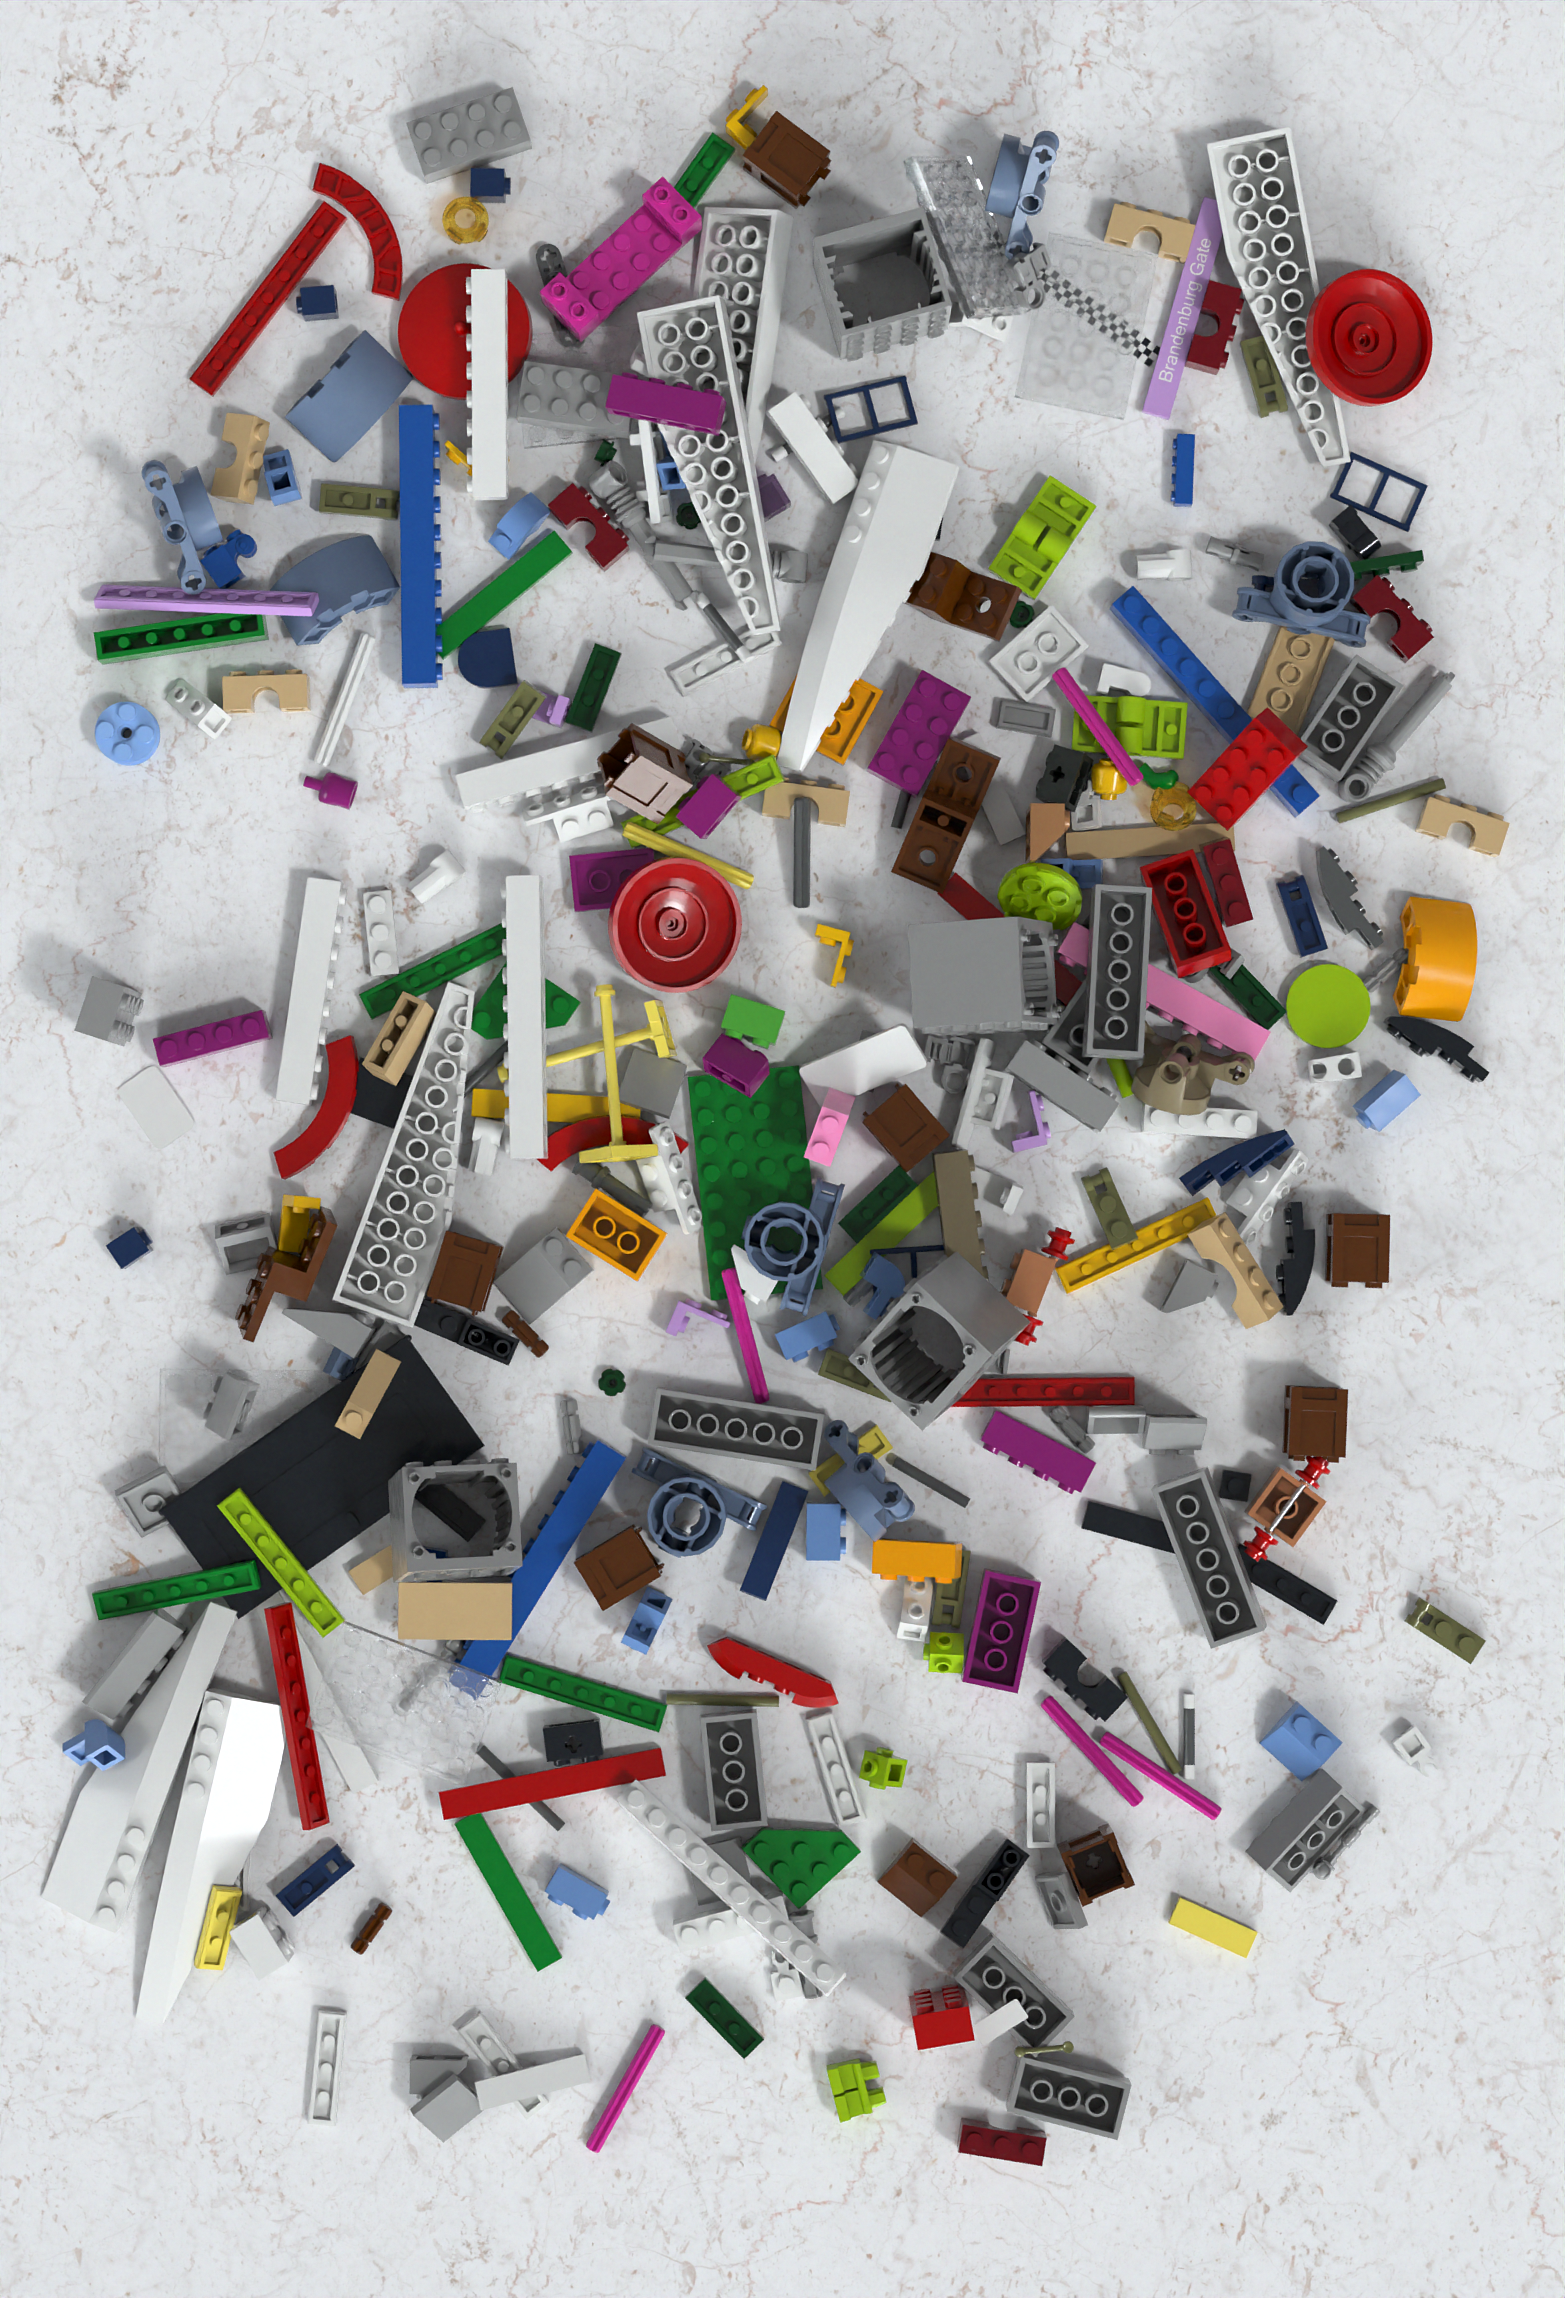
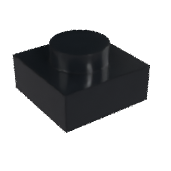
(1235, 1485)

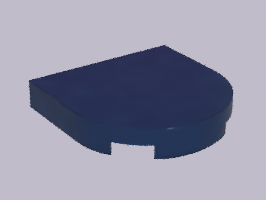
(488, 659)

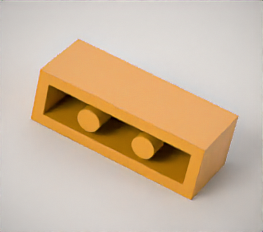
(917, 1560)

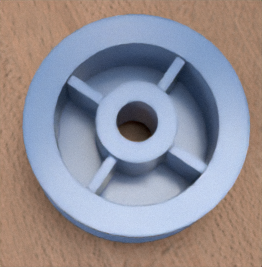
(111, 729)

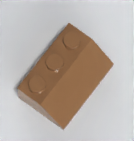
(1044, 828)

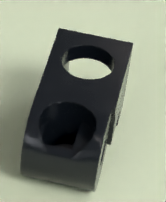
(1355, 533)

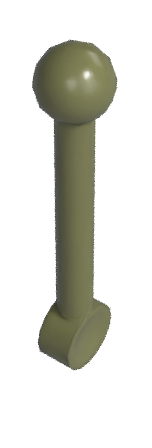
(704, 758)
(1067, 2047)

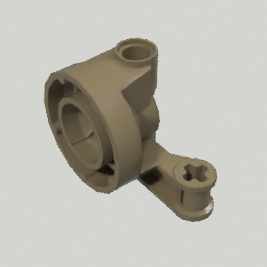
(1184, 1081)

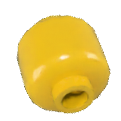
(761, 742)
(1107, 780)

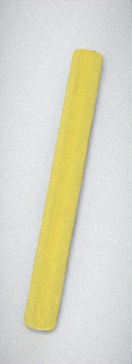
(675, 849)

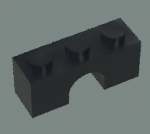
(1100, 1698)

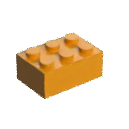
(616, 1234)

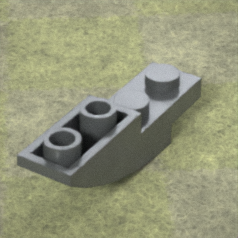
(1337, 889)

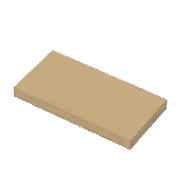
(1291, 676)
(455, 1610)

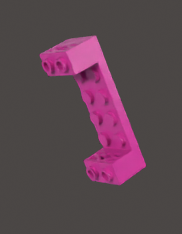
(623, 261)

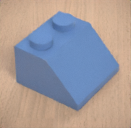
(1300, 1742)

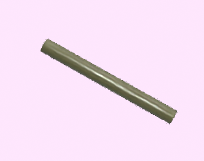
(1391, 800)
(722, 1700)
(1149, 1723)

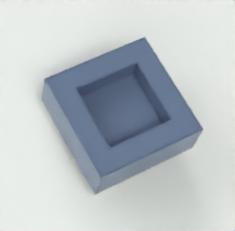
(340, 1364)

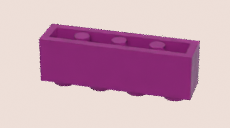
(666, 404)
(212, 1038)
(1036, 1451)

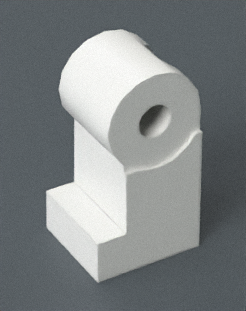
(1122, 680)
(1335, 1068)

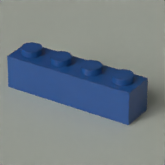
(1184, 470)

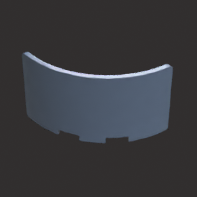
(349, 397)
(346, 579)

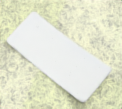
(999, 2022)

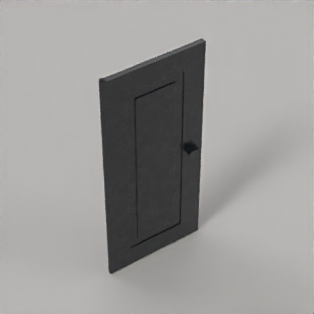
(320, 1481)

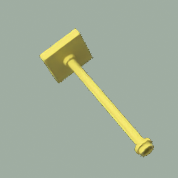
(656, 1030)
(617, 1149)

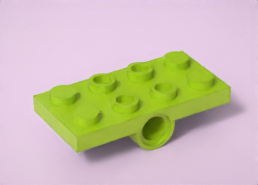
(1042, 537)
(1139, 725)

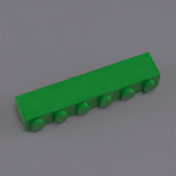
(179, 636)

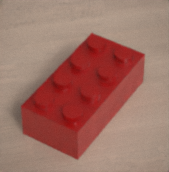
(1247, 768)
(1186, 913)
(941, 2017)

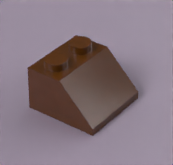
(917, 1878)

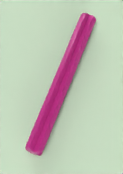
(1097, 726)
(745, 1335)
(1092, 1751)
(1160, 1775)
(625, 2088)

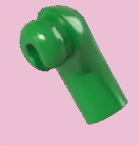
(1164, 780)

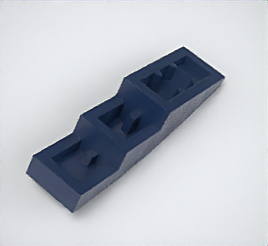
(1246, 1156)
(774, 1541)

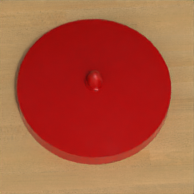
(436, 329)
(1369, 337)
(674, 924)

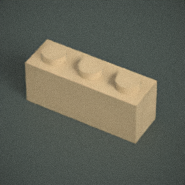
(399, 1038)

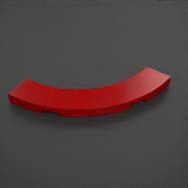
(375, 223)
(332, 1113)
(597, 1132)

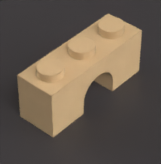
(1174, 234)
(241, 479)
(242, 690)
(830, 801)
(1486, 830)

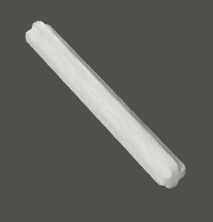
(344, 699)

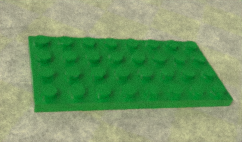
(748, 1159)

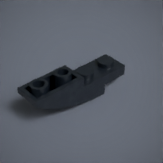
(1428, 1037)
(1295, 1272)
(466, 1332)
(984, 1893)

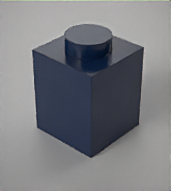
(489, 185)
(318, 303)
(130, 1247)

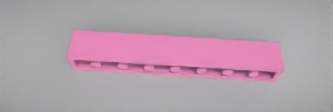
(1180, 1002)

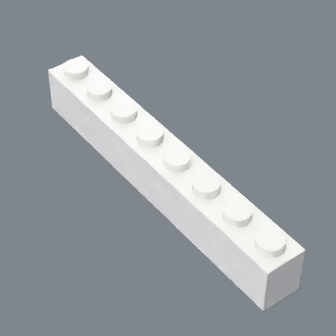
(489, 384)
(547, 768)
(310, 991)

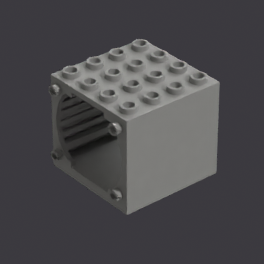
(901, 233)
(983, 976)
(974, 1309)
(414, 1562)

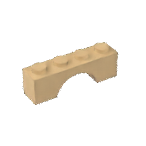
(1221, 1242)

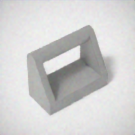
(240, 1232)
(1115, 1419)

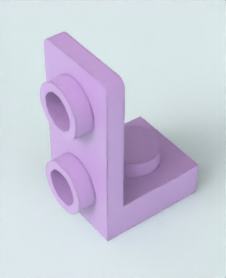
(552, 710)
(1027, 1140)
(679, 1320)

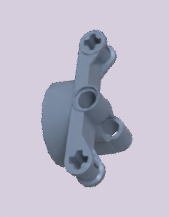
(1016, 182)
(188, 515)
(1299, 612)
(796, 1268)
(680, 1482)
(861, 1485)

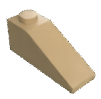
(368, 1393)

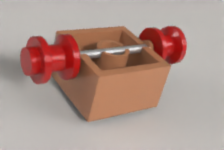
(1031, 1279)
(1285, 1506)

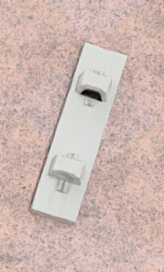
(653, 451)

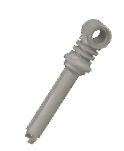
(630, 513)
(788, 566)
(1383, 754)

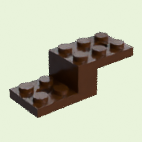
(955, 595)
(945, 814)
(286, 1273)

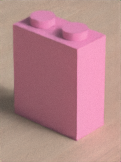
(829, 1127)

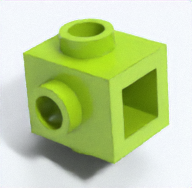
(944, 1652)
(877, 1767)

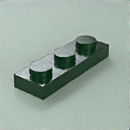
(1382, 565)
(593, 688)
(1251, 996)
(878, 1204)
(724, 2017)

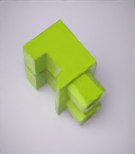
(850, 2088)

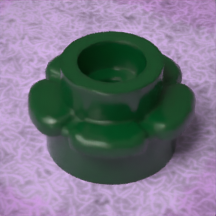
(605, 453)
(683, 520)
(1028, 613)
(617, 1376)

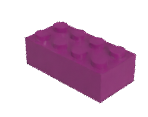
(918, 734)
(1000, 1630)

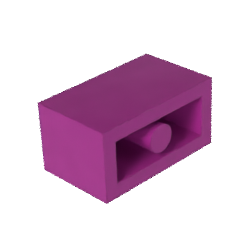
(708, 805)
(736, 1065)

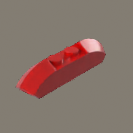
(739, 1657)

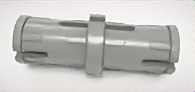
(1234, 553)

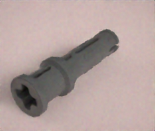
(601, 1178)

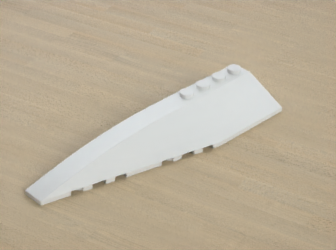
(746, 264)
(1276, 269)
(695, 348)
(868, 579)
(416, 1181)
(125, 1803)
(215, 1829)

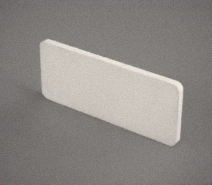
(865, 1064)

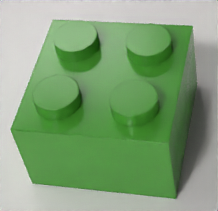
(752, 1021)

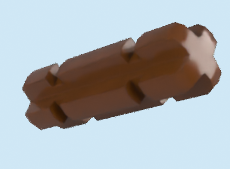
(525, 1334)
(371, 1928)

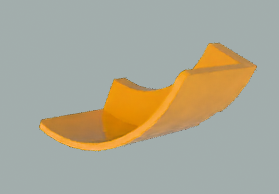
(1440, 959)

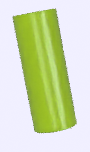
(1121, 1076)

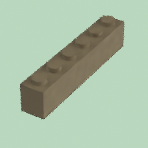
(957, 1207)

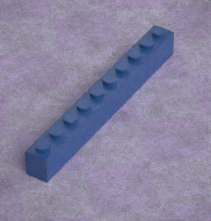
(418, 546)
(1201, 687)
(550, 1547)

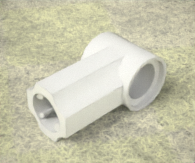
(1173, 566)
(442, 872)
(486, 1138)

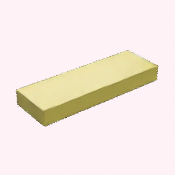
(871, 1442)
(216, 1927)
(1212, 1927)

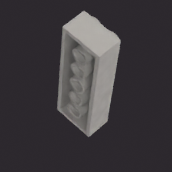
(1117, 972)
(735, 1428)
(1209, 1557)

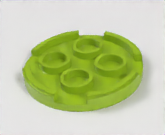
(1041, 894)
(1327, 1006)

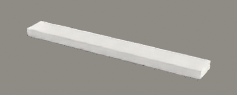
(349, 1758)

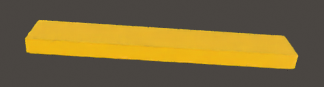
(560, 1107)
(1150, 1240)

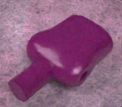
(333, 789)

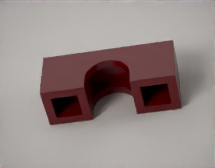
(1221, 304)
(573, 507)
(1379, 598)
(1227, 881)
(988, 2141)

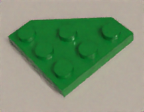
(489, 1016)
(800, 1858)

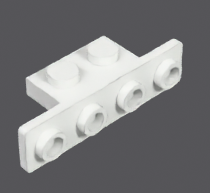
(573, 814)
(984, 1097)
(668, 1180)
(1261, 1193)

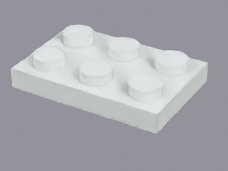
(1038, 653)

